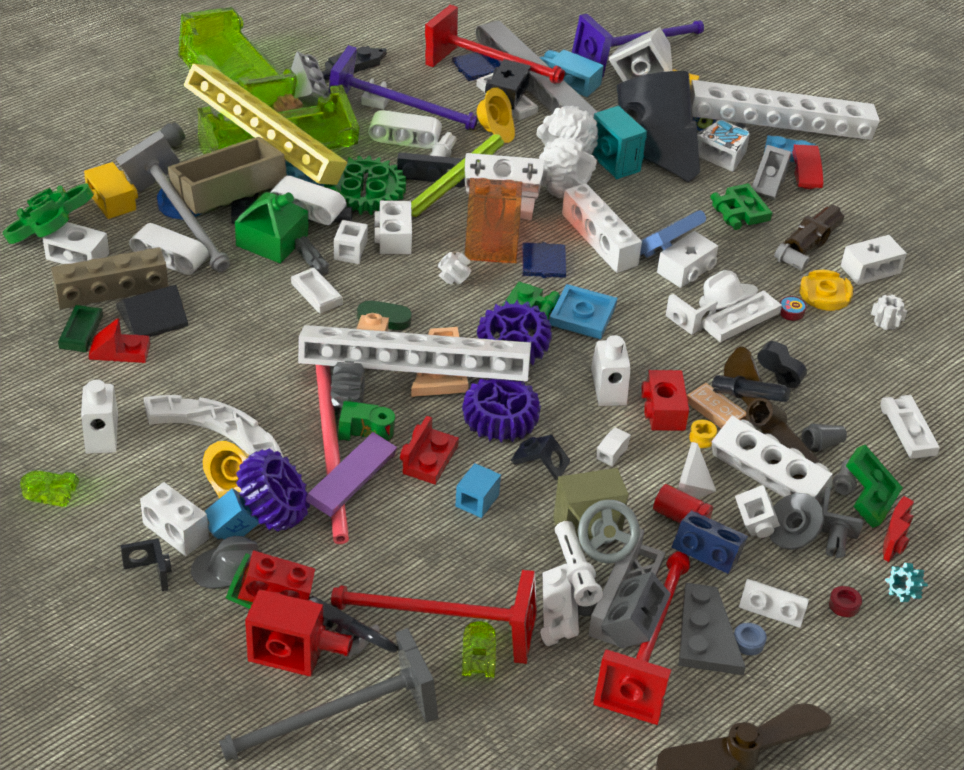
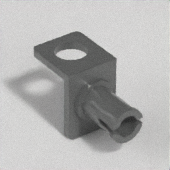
(839, 528)

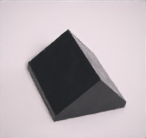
(153, 312)

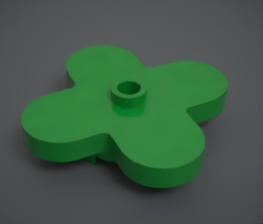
(47, 212)

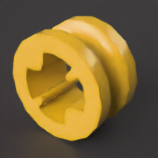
(702, 433)

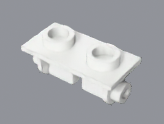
(773, 603)

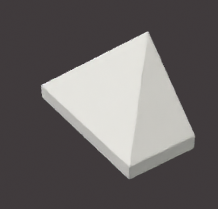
(695, 476)

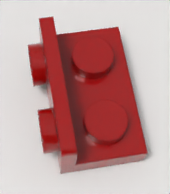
(428, 452)

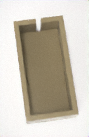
(228, 174)

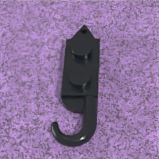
(365, 58)
(350, 626)

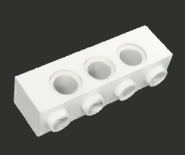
(601, 228)
(778, 477)

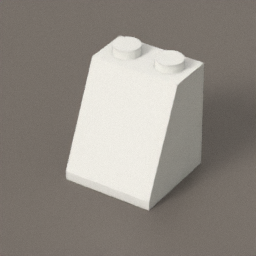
(643, 56)

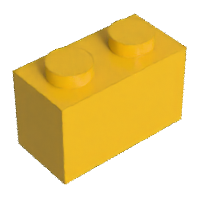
(111, 190)

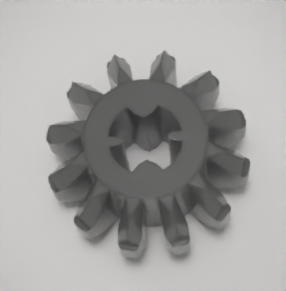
(347, 383)

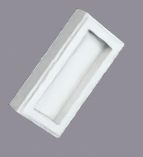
(316, 290)

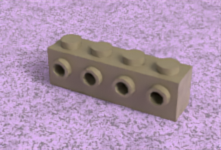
(80, 281)

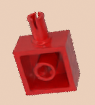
(290, 633)

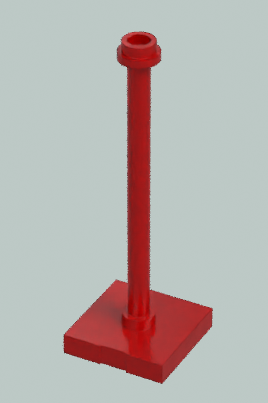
(443, 38)
(520, 615)
(634, 684)

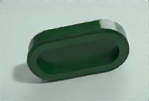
(398, 315)

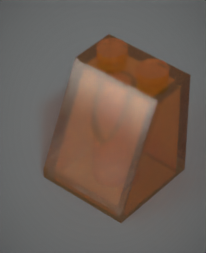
(493, 220)

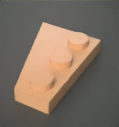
(438, 384)

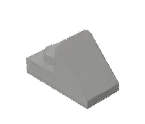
(771, 172)

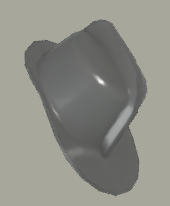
(219, 565)

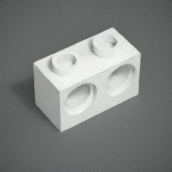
(394, 227)
(174, 518)

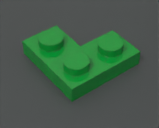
(879, 486)

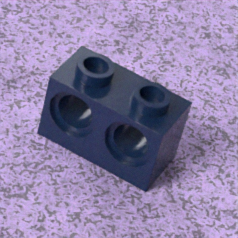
(709, 541)

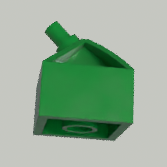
(271, 226)

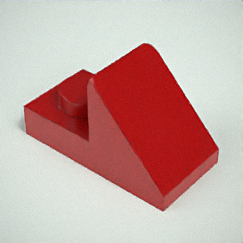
(114, 346)

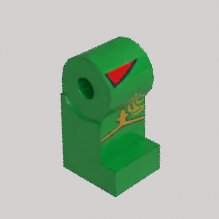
(363, 419)

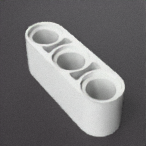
(405, 129)
(320, 202)
(179, 251)

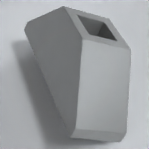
(310, 79)

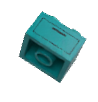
(619, 142)

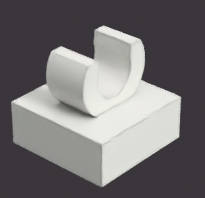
(374, 100)

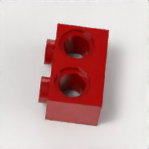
(275, 575)

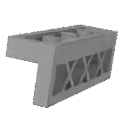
(620, 572)

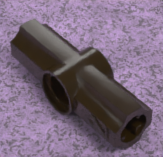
(815, 230)

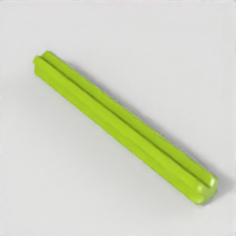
(452, 177)

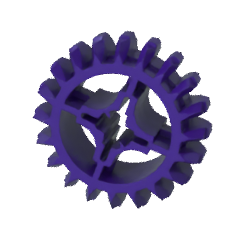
(514, 324)
(501, 409)
(273, 490)

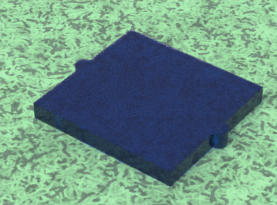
(475, 65)
(543, 260)

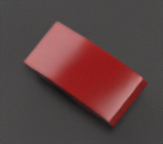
(808, 166)
(895, 538)

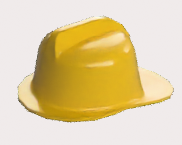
(496, 114)
(221, 464)

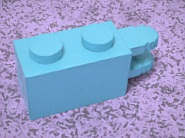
(580, 72)

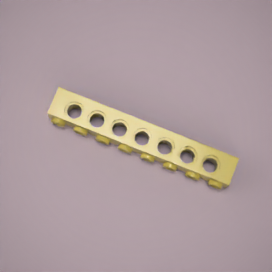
(263, 121)

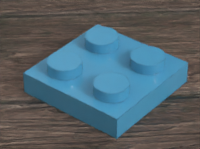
(583, 311)

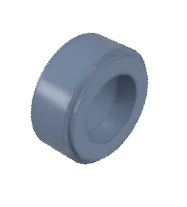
(750, 638)

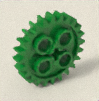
(382, 184)

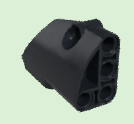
(664, 110)

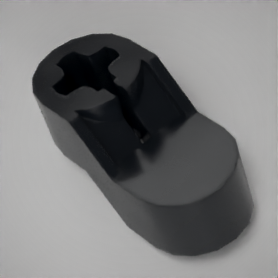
(777, 359)

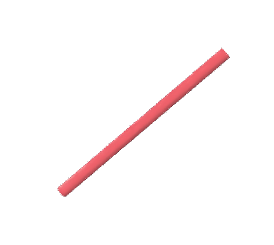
(331, 446)

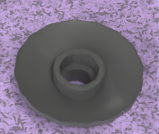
(794, 510)

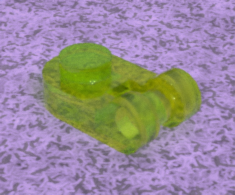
(39, 487)
(479, 639)

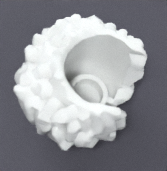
(570, 123)
(565, 165)

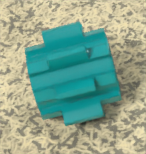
(914, 583)

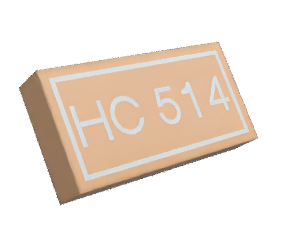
(714, 405)

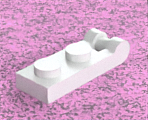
(910, 426)
(559, 606)

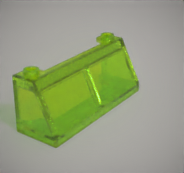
(217, 41)
(329, 123)

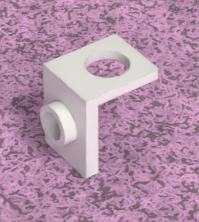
(686, 316)

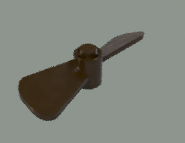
(762, 412)
(745, 741)

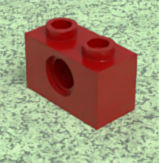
(666, 400)

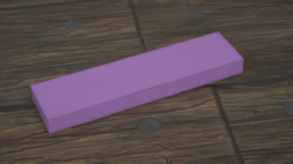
(351, 474)

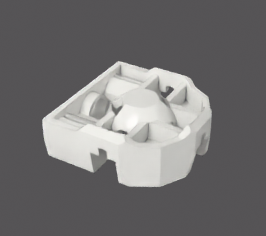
(506, 168)

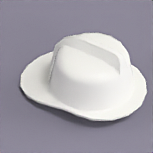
(726, 290)

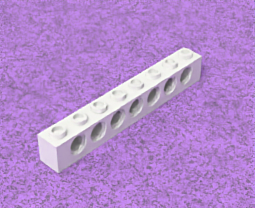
(783, 110)
(415, 352)

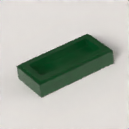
(80, 328)

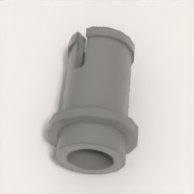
(791, 257)
(844, 481)

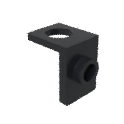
(542, 449)
(153, 556)

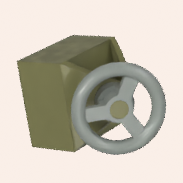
(598, 510)

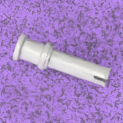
(580, 572)

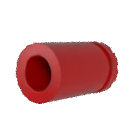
(677, 504)

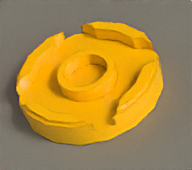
(826, 290)

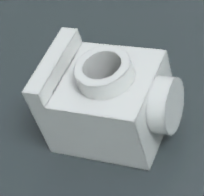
(350, 241)
(757, 512)

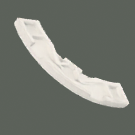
(211, 415)

